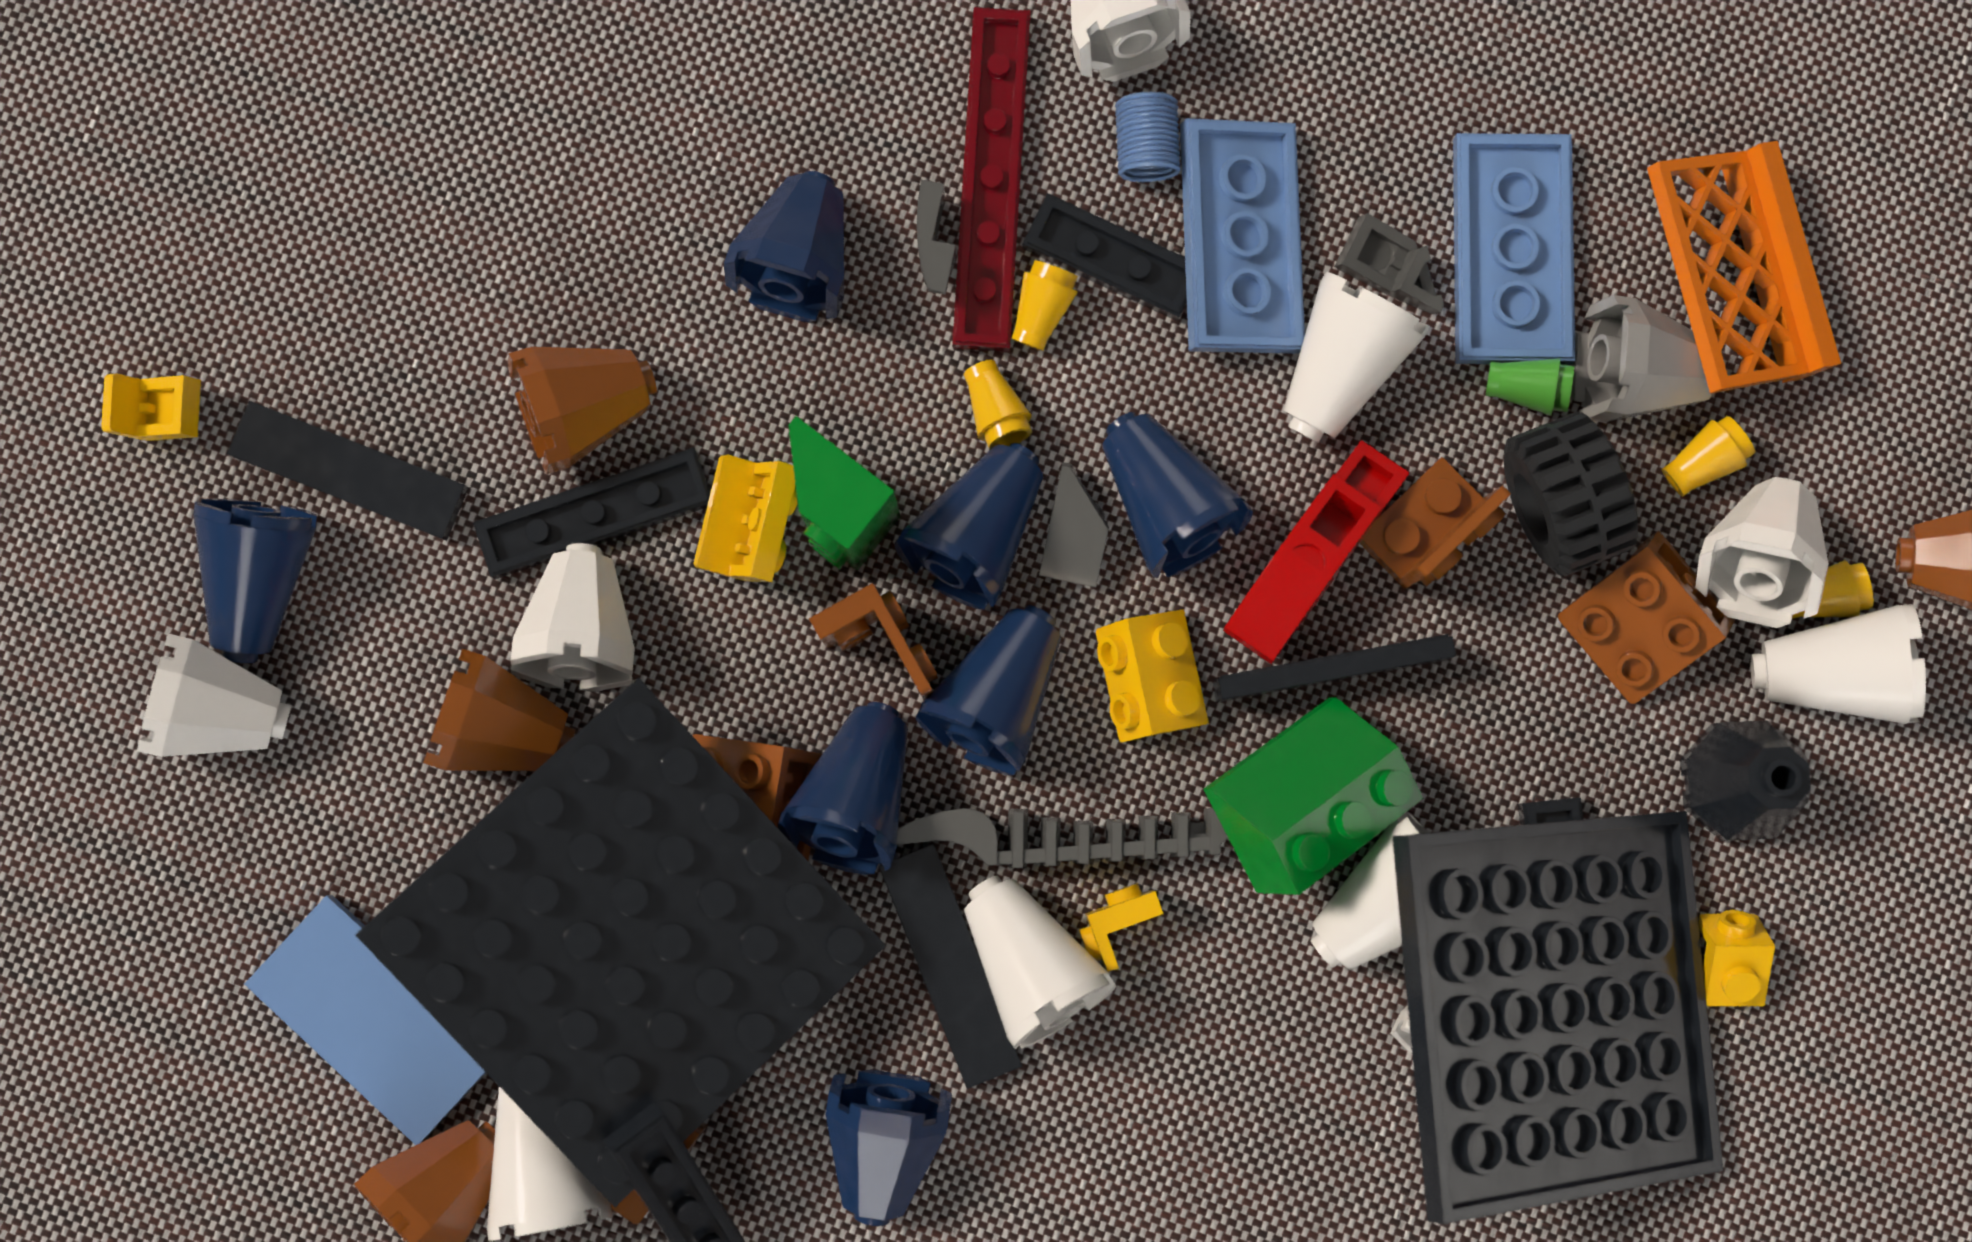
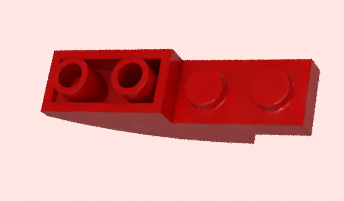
(1315, 551)

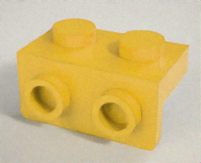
(747, 519)
(1151, 675)

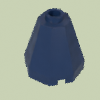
(793, 250)
(883, 1140)

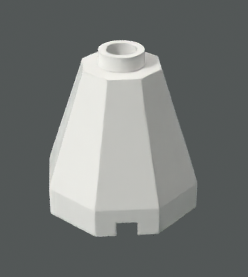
(1126, 34)
(1767, 556)
(575, 625)
(209, 705)

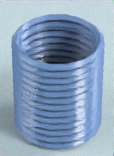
(1147, 137)

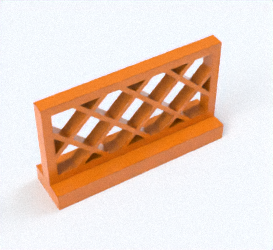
(1773, 258)

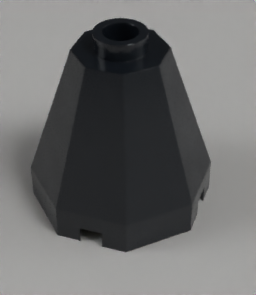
(1745, 780)

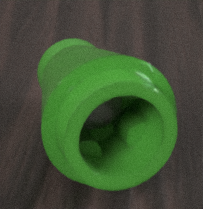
(1532, 384)

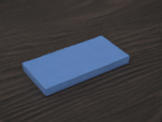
(1242, 236)
(1513, 248)
(365, 1022)

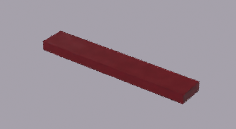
(991, 180)

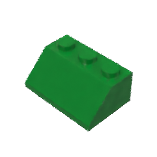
(838, 499)
(1311, 798)

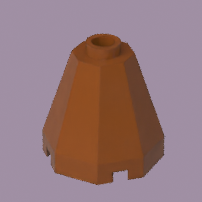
(578, 398)
(1939, 558)
(495, 722)
(435, 1186)

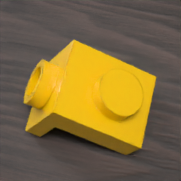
(151, 407)
(1124, 908)
(1736, 959)

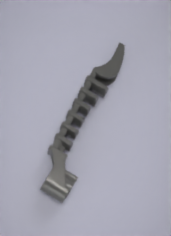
(978, 834)

